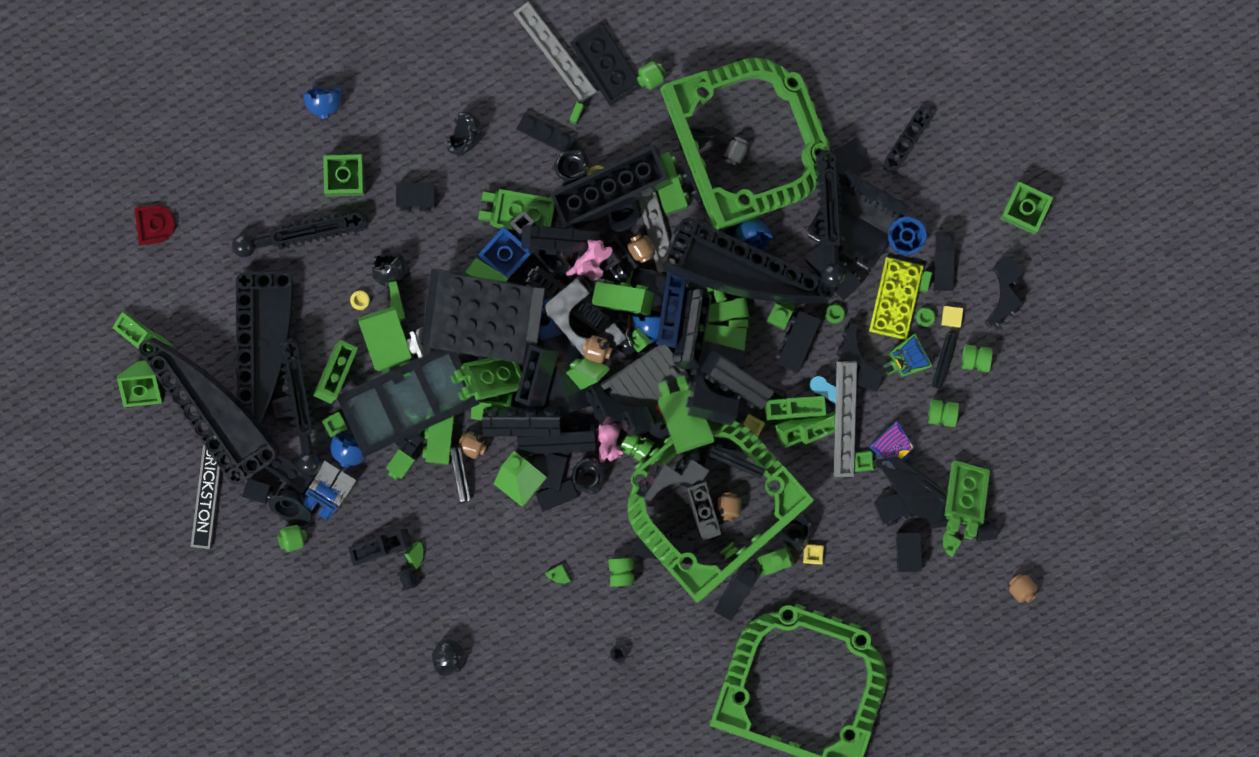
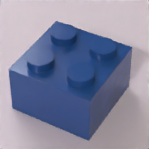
(505, 254)

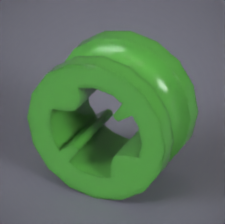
(729, 550)

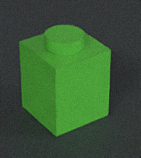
(400, 465)

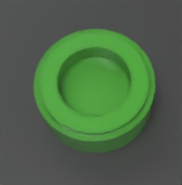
(834, 313)
(925, 317)

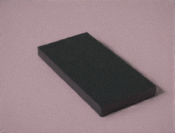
(605, 64)

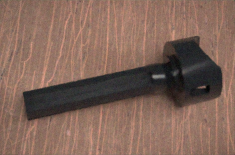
(658, 427)

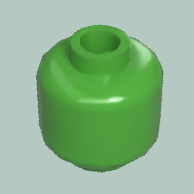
(651, 75)
(291, 538)

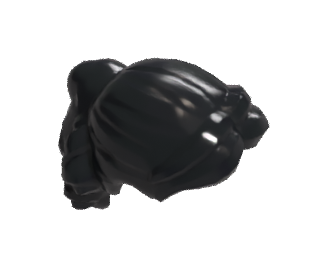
(466, 134)

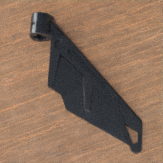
(926, 497)

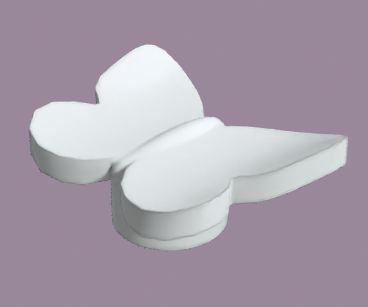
(414, 344)

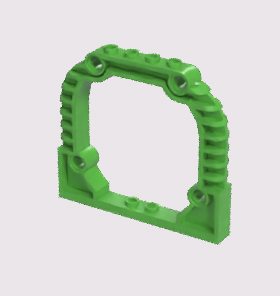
(722, 206)
(702, 579)
(731, 715)

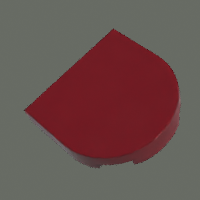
(154, 224)

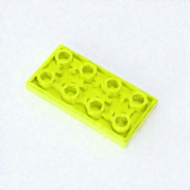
(896, 298)

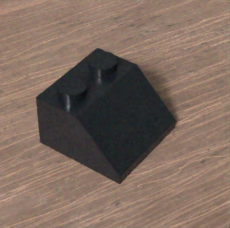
(654, 281)

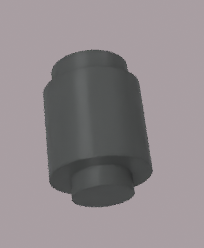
(736, 151)

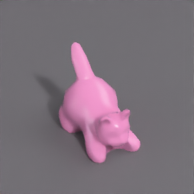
(590, 261)
(608, 437)

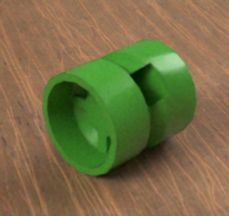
(976, 358)
(943, 413)
(637, 446)
(621, 572)

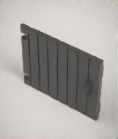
(639, 381)

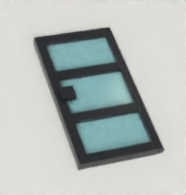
(405, 401)

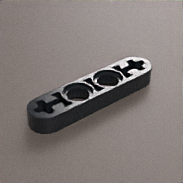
(909, 140)

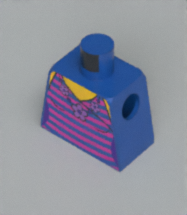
(893, 444)

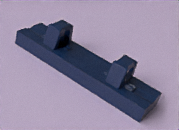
(671, 310)

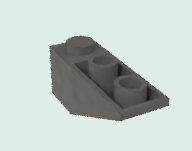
(703, 511)

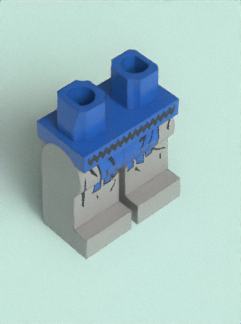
(328, 496)

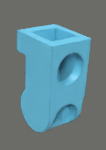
(820, 387)

